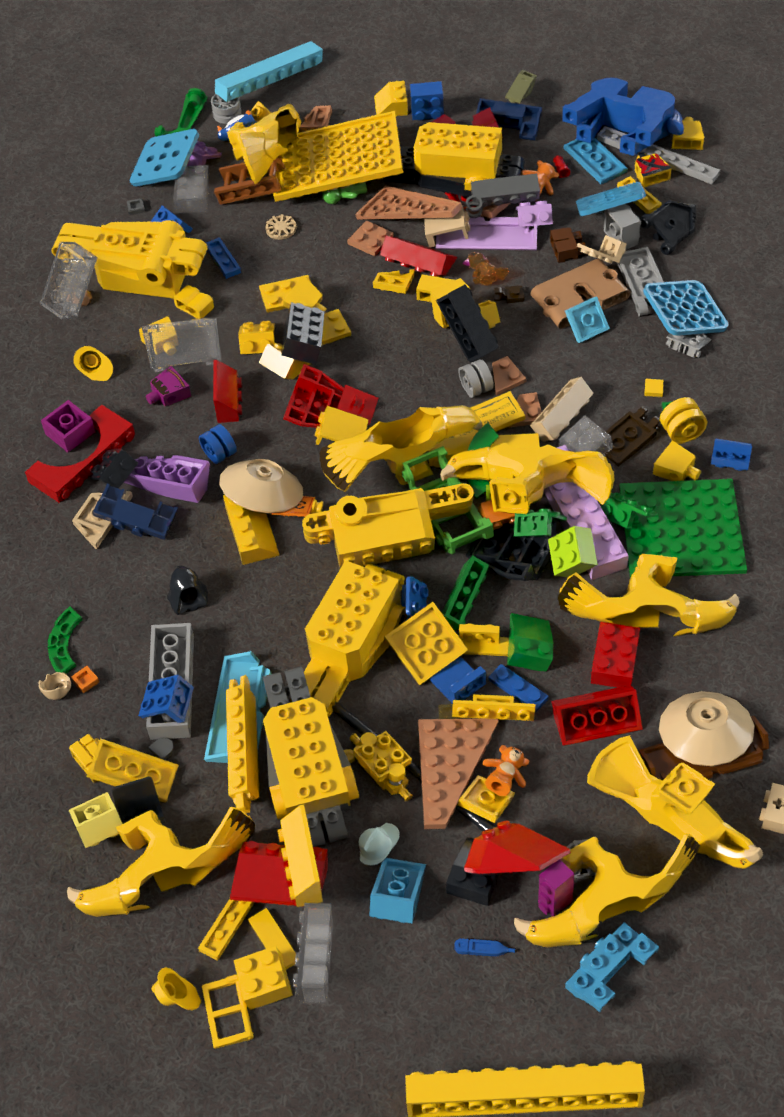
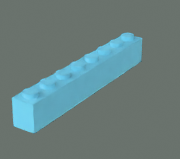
(268, 71)

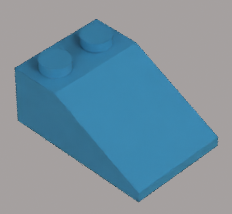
(397, 890)

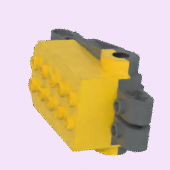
(306, 758)

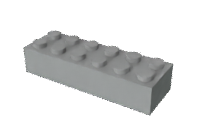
(169, 656)

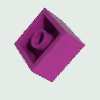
(68, 426)

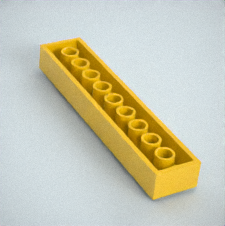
(525, 1090)

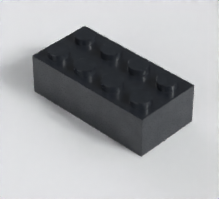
(467, 323)
(303, 333)

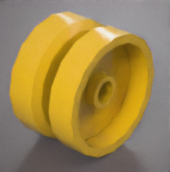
(683, 420)

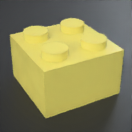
(96, 820)

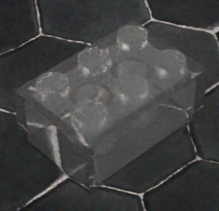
(192, 190)

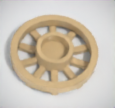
(280, 227)

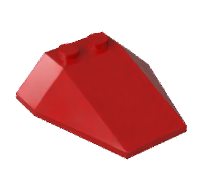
(311, 396)
(512, 849)

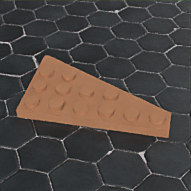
(448, 761)

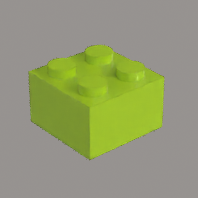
(572, 551)

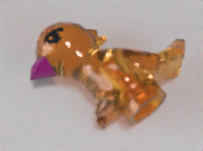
(484, 271)

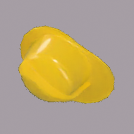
(90, 357)
(174, 989)

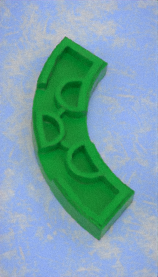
(484, 437)
(59, 640)

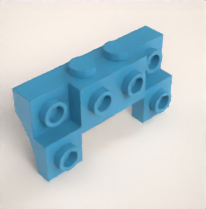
(605, 961)

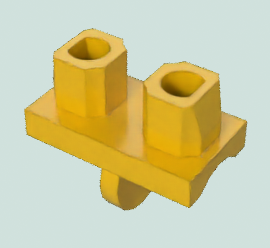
(259, 111)

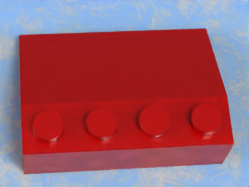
(262, 873)

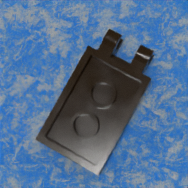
(631, 435)

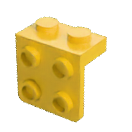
(255, 337)

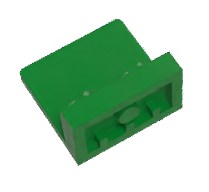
(536, 523)

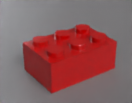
(615, 655)

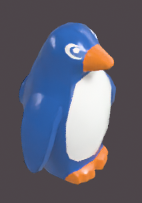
(246, 118)

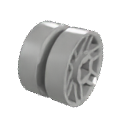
(223, 110)
(476, 378)

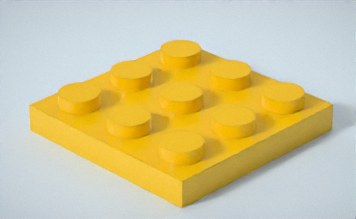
(426, 643)

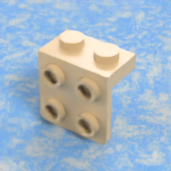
(610, 250)

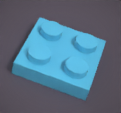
(587, 319)

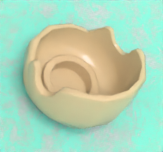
(56, 679)

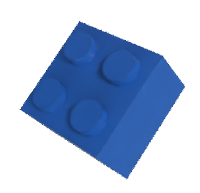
(426, 100)

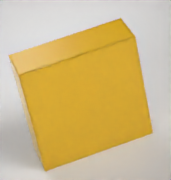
(653, 387)

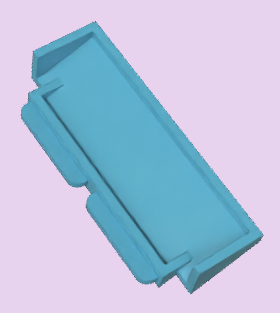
(233, 668)

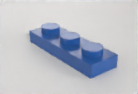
(223, 258)
(517, 687)

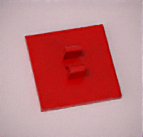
(358, 403)

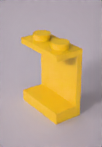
(339, 425)

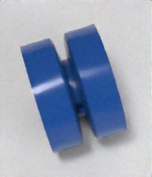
(217, 444)

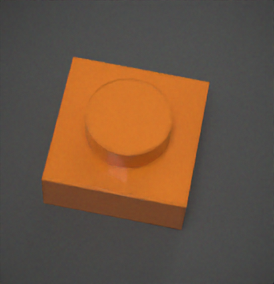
(85, 679)

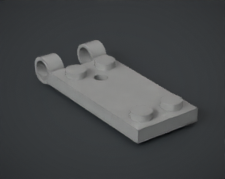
(638, 270)

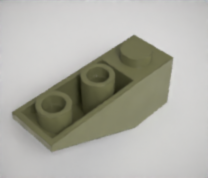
(521, 87)

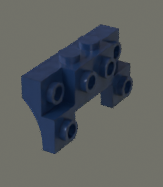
(514, 116)
(134, 516)

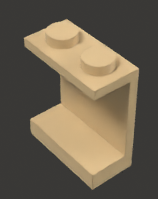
(438, 226)

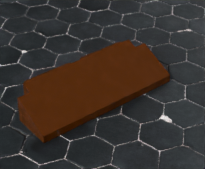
(662, 761)

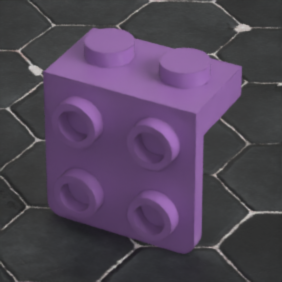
(201, 153)

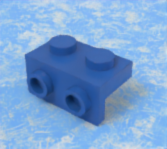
(731, 454)

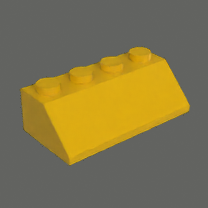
(251, 533)
(300, 857)

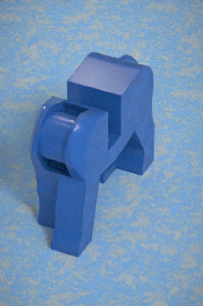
(644, 116)

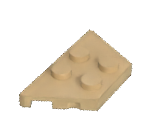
(92, 527)

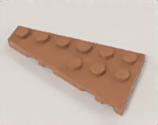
(404, 204)

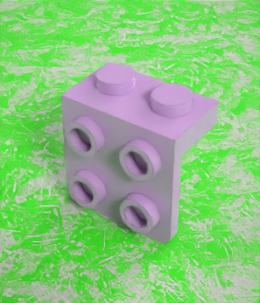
(534, 214)

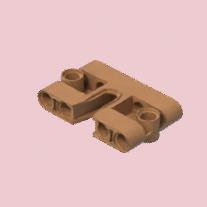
(587, 280)

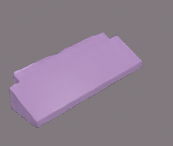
(496, 234)

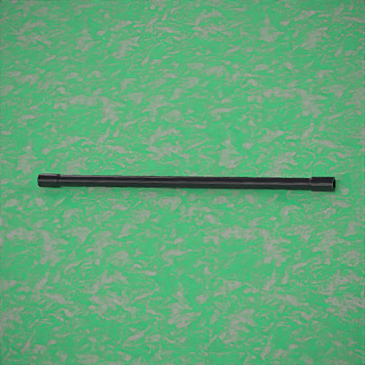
(482, 823)

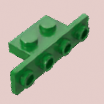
(623, 511)

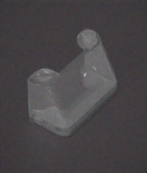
(182, 342)

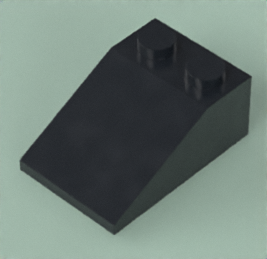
(469, 885)

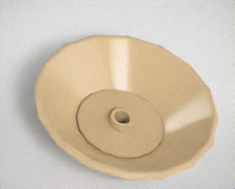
(261, 486)
(703, 740)

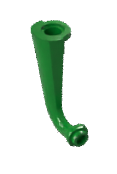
(191, 110)

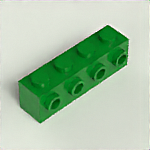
(464, 592)

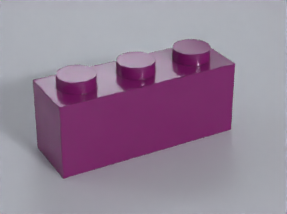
(555, 888)

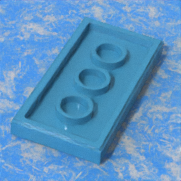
(596, 159)

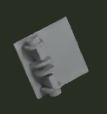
(692, 343)

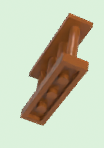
(247, 189)

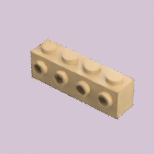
(562, 409)

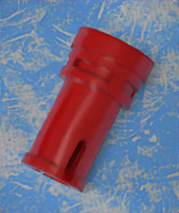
(561, 167)

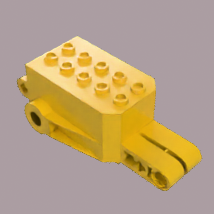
(138, 255)
(386, 524)
(350, 628)

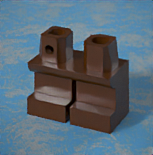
(565, 243)

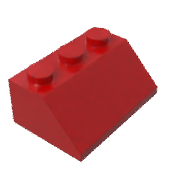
(226, 393)

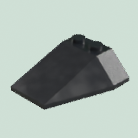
(514, 556)

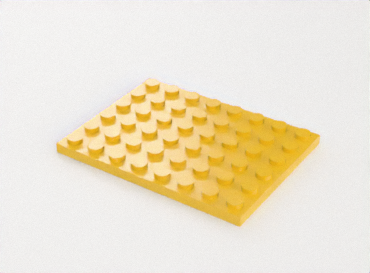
(340, 156)

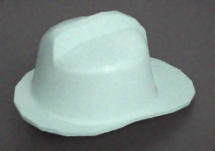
(377, 843)

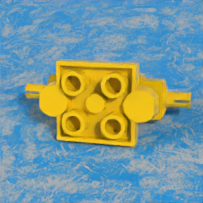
(383, 761)

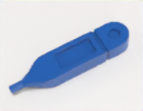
(481, 947)

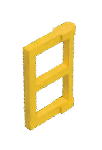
(242, 1007)

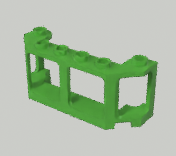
(482, 526)

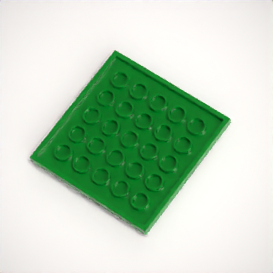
(694, 524)

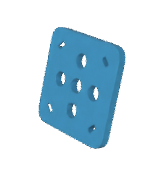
(171, 167)
(610, 198)
(692, 293)

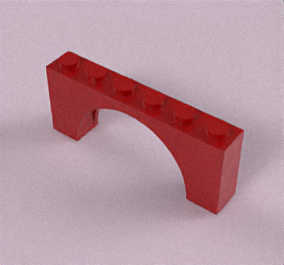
(61, 481)

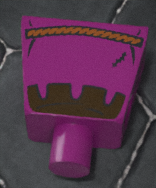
(168, 388)

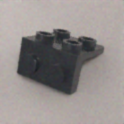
(114, 468)
(136, 799)

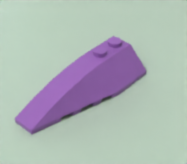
(172, 477)

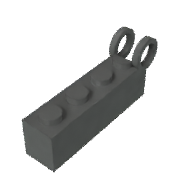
(502, 191)

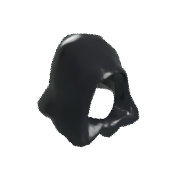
(182, 579)

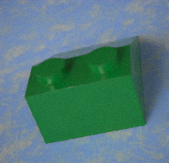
(530, 643)

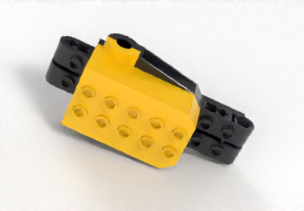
(453, 156)

